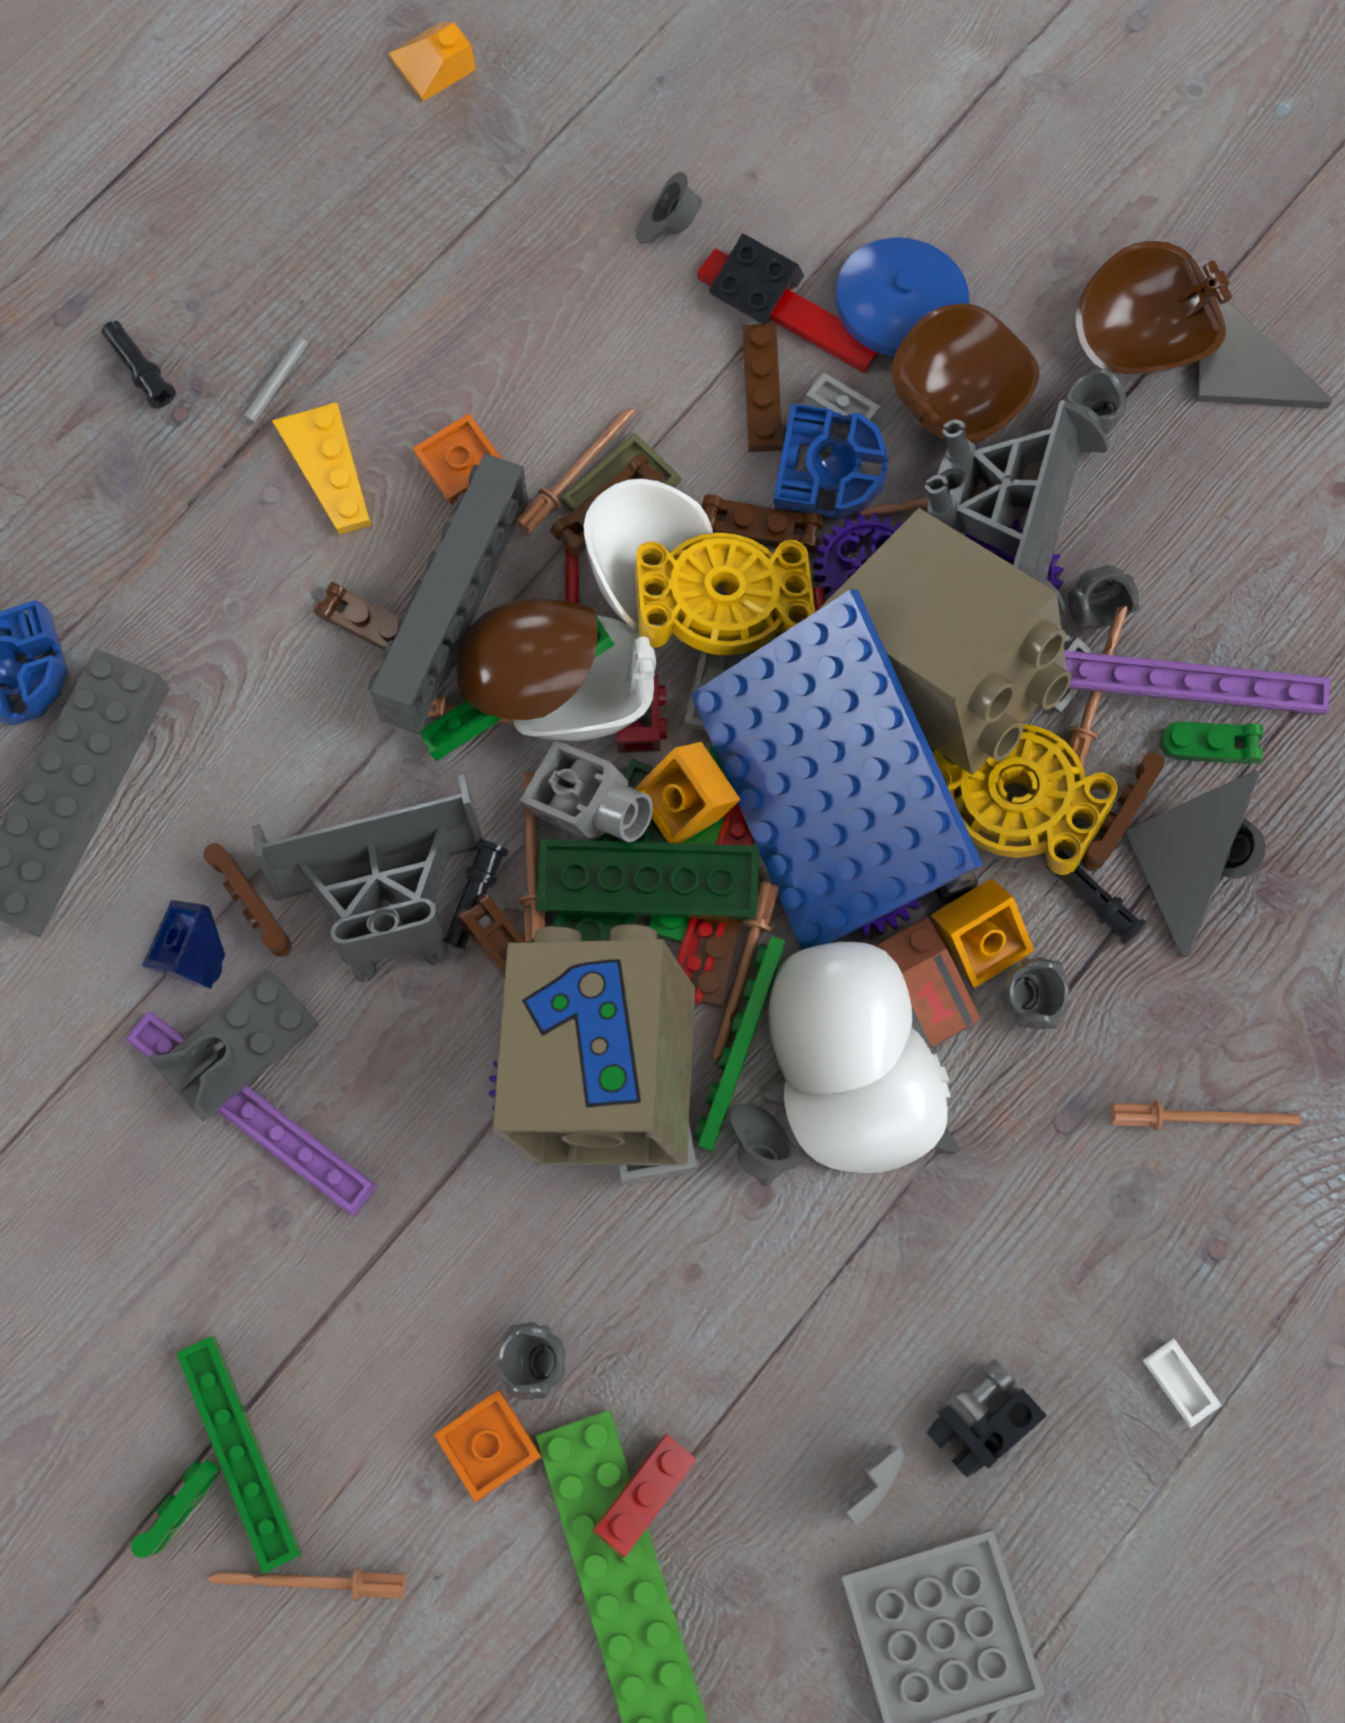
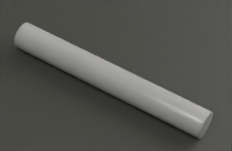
(275, 380)

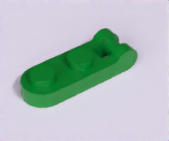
(1212, 742)
(176, 1509)

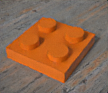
(452, 454)
(487, 1445)

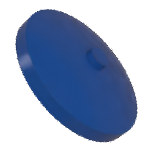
(892, 287)

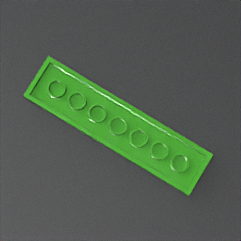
(622, 1593)

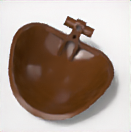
(1152, 310)
(964, 369)
(527, 657)

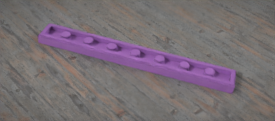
(1198, 683)
(271, 1128)

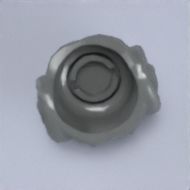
(1100, 396)
(1099, 595)
(1036, 993)
(531, 1361)

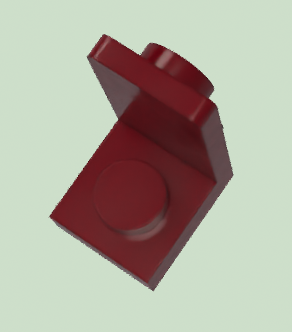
(646, 739)

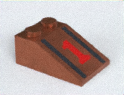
(934, 985)

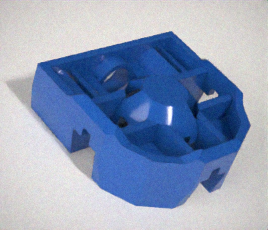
(801, 490)
(39, 679)

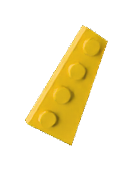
(325, 458)

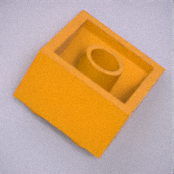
(687, 792)
(983, 932)

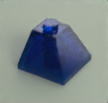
(187, 945)

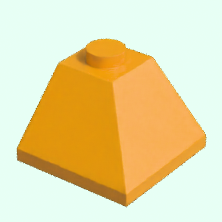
(434, 59)

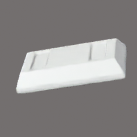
(1182, 1383)

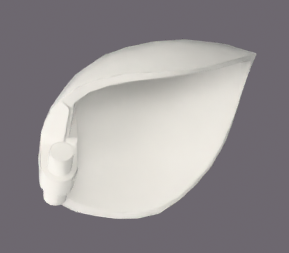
(624, 520)
(611, 695)
(838, 1017)
(878, 1123)

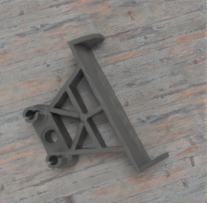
(989, 512)
(372, 860)

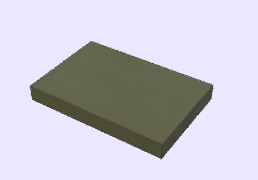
(612, 466)

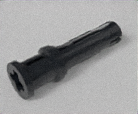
(144, 373)
(480, 878)
(1108, 908)

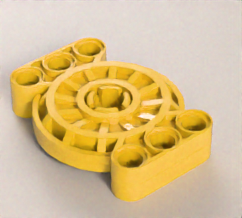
(713, 622)
(1039, 819)

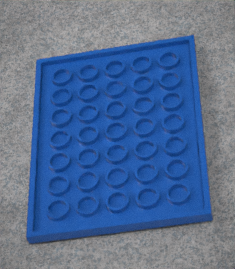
(835, 774)

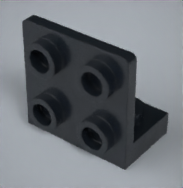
(755, 279)

